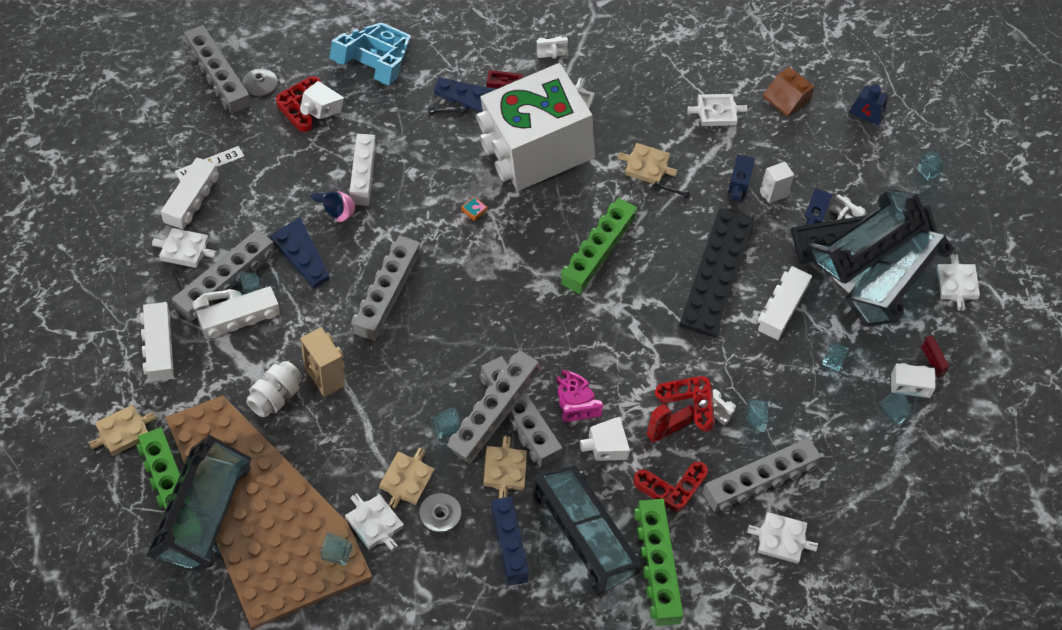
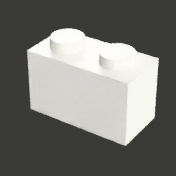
(776, 182)
(913, 380)

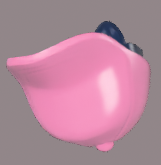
(336, 204)

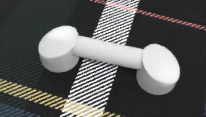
(202, 301)

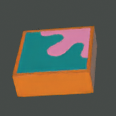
(474, 208)

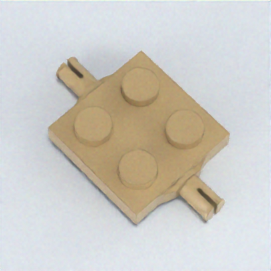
(647, 163)
(121, 430)
(505, 468)
(406, 478)

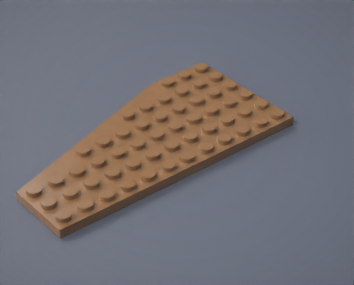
(272, 523)

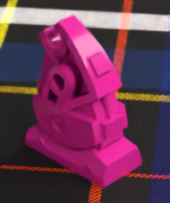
(578, 400)

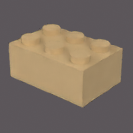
(323, 361)

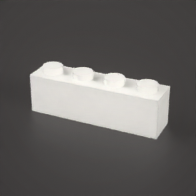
(362, 169)
(190, 193)
(784, 303)
(238, 312)
(157, 342)

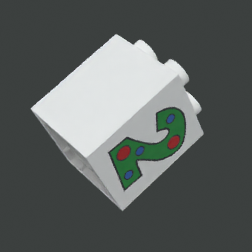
(536, 127)

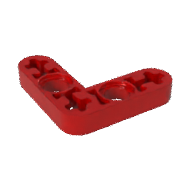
(293, 104)
(697, 395)
(663, 424)
(672, 493)

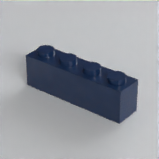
(509, 541)

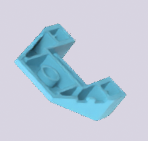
(376, 46)

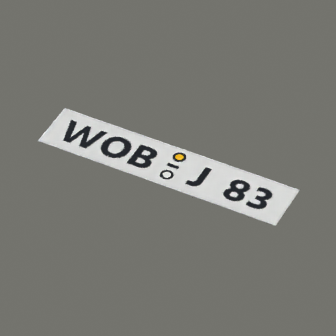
(219, 159)

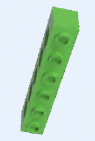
(607, 236)
(156, 442)
(662, 613)

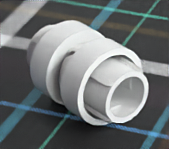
(268, 395)

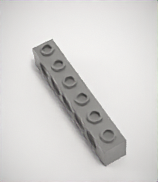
(216, 69)
(248, 253)
(370, 326)
(494, 417)
(543, 453)
(767, 466)

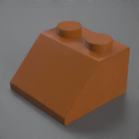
(789, 91)

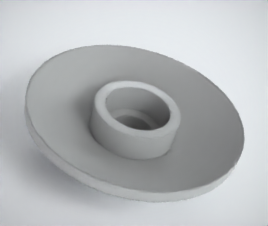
(260, 82)
(440, 504)

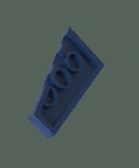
(461, 92)
(300, 251)

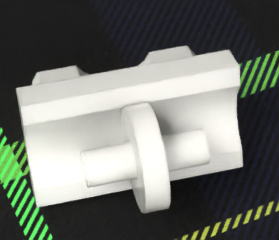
(552, 47)
(845, 209)
(722, 410)

